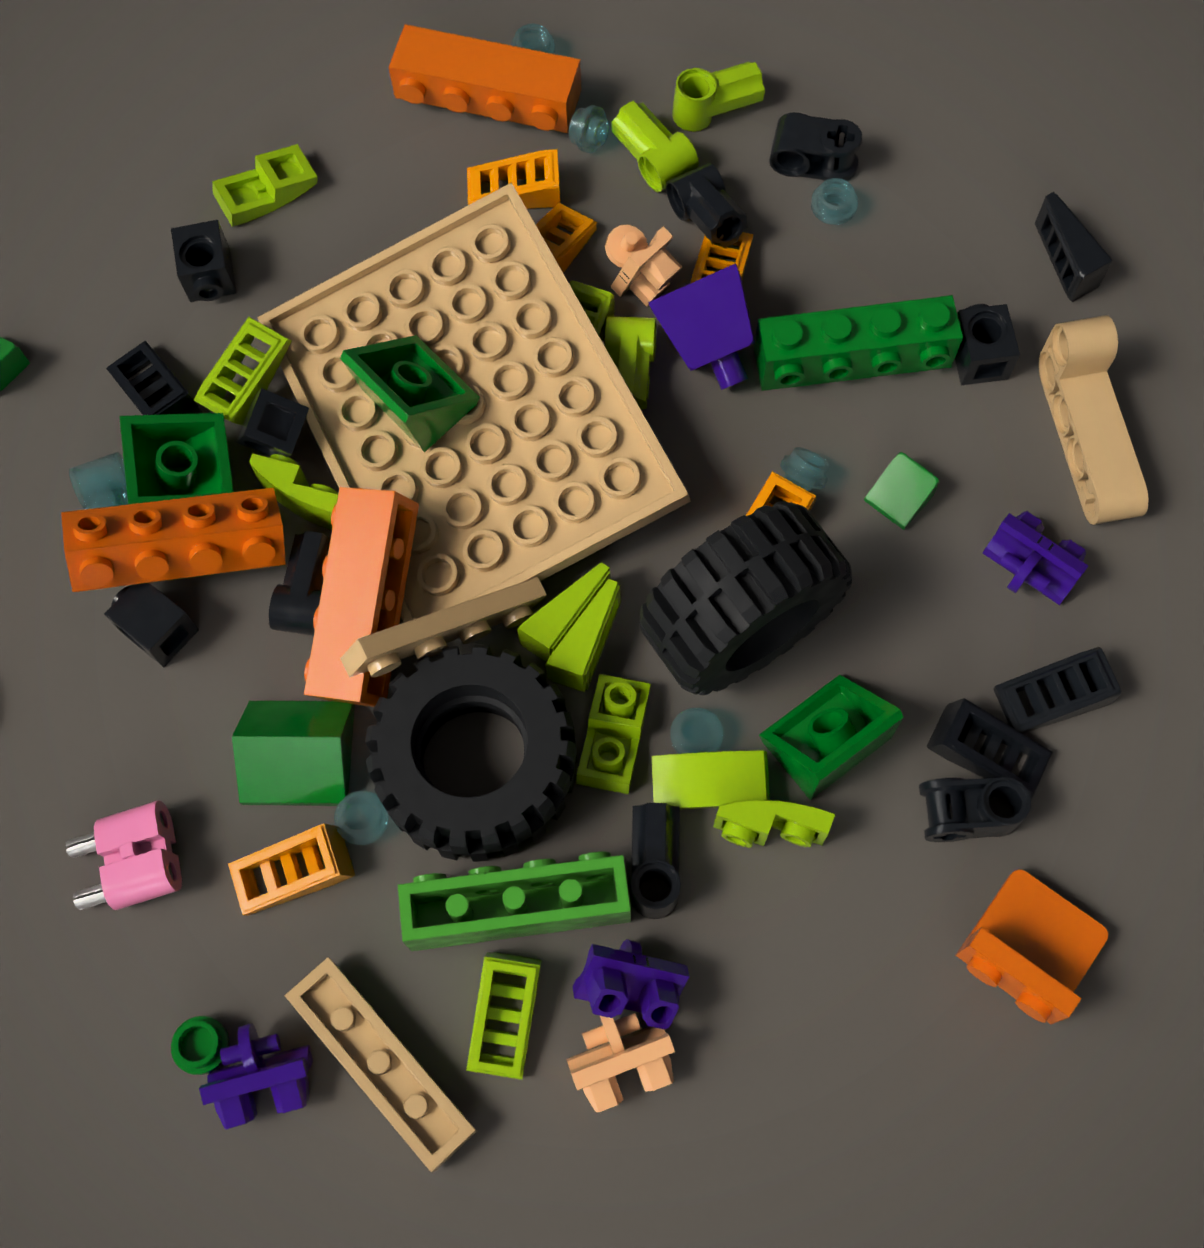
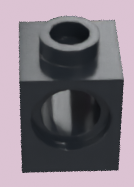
(202, 245)
(982, 361)
(272, 424)
(151, 621)

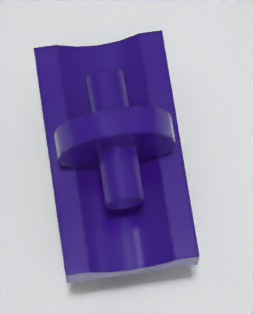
(1035, 558)
(632, 982)
(233, 1086)

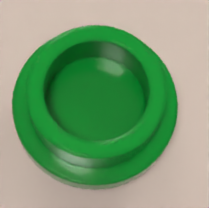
(198, 1045)

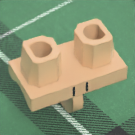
(644, 266)
(644, 1050)

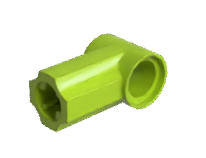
(708, 94)
(655, 148)
(632, 348)

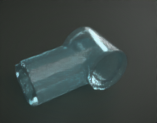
(100, 482)

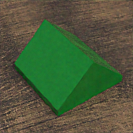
(411, 387)
(174, 456)
(830, 733)
(293, 752)

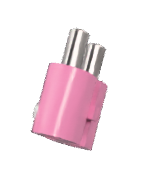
(135, 857)

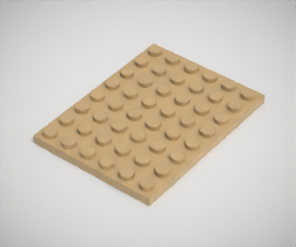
(545, 458)

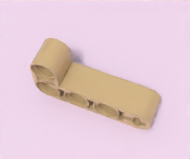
(1090, 419)

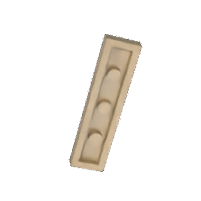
(430, 633)
(381, 1064)

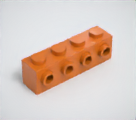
(485, 78)
(172, 539)
(360, 589)

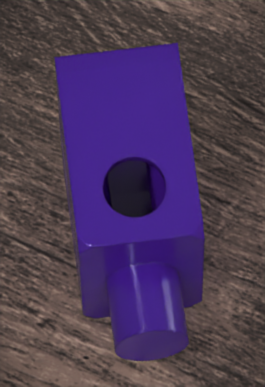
(709, 323)

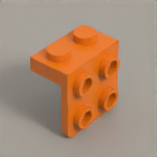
(1034, 947)

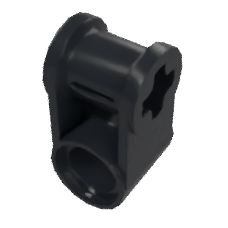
(809, 147)
(962, 811)

